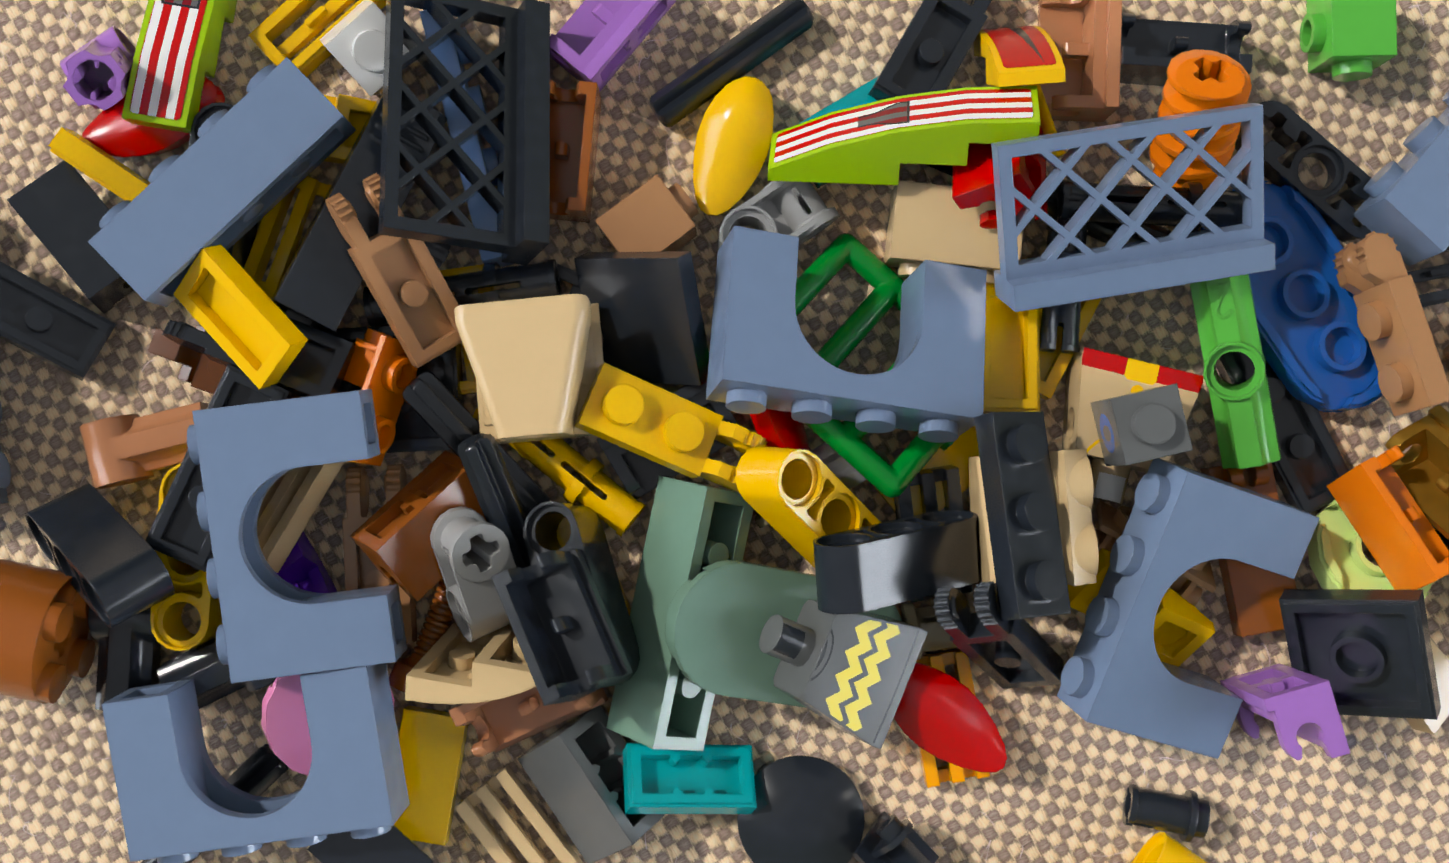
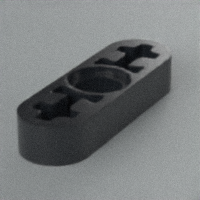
(1340, 169)

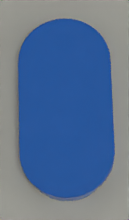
(1305, 315)

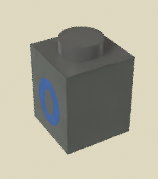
(1141, 426)

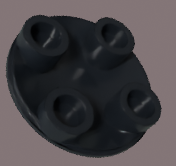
(802, 813)

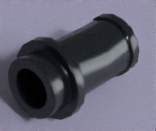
(1167, 812)

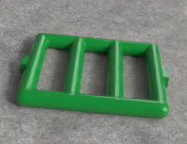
(843, 435)

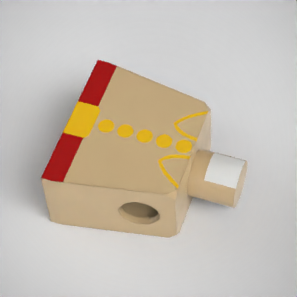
(1103, 375)

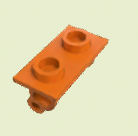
(385, 368)

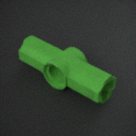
(1243, 410)

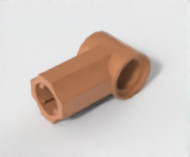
(132, 446)

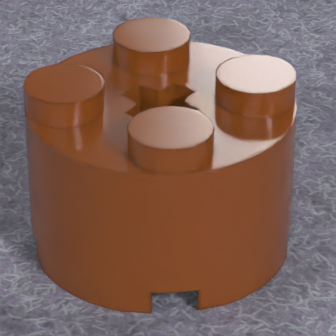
(41, 632)

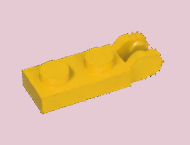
(661, 426)

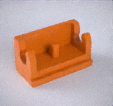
(1391, 522)

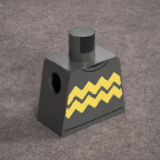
(844, 666)

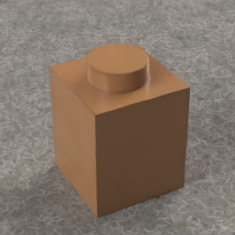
(650, 219)

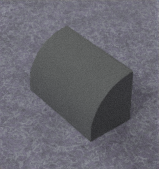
(583, 785)

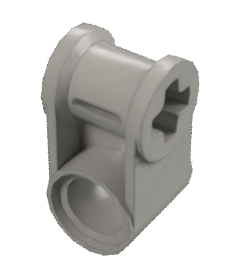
(782, 209)
(468, 557)

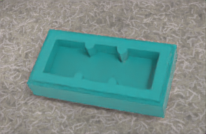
(689, 781)

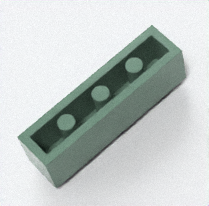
(685, 532)

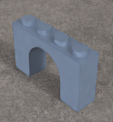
(766, 363)
(1173, 526)
(267, 622)
(183, 806)

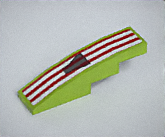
(171, 60)
(922, 128)

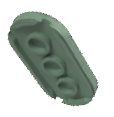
(719, 621)

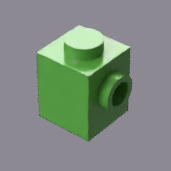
(1348, 37)

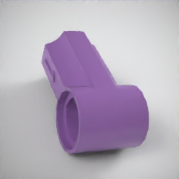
(100, 70)

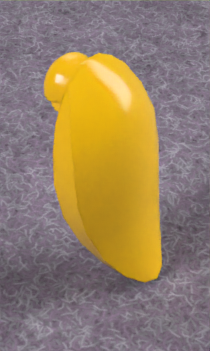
(732, 144)

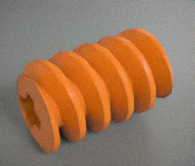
(1198, 83)

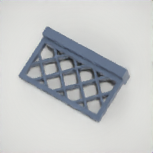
(1141, 264)

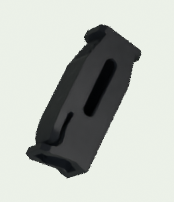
(322, 273)

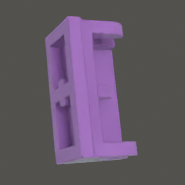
(604, 36)
(1296, 705)

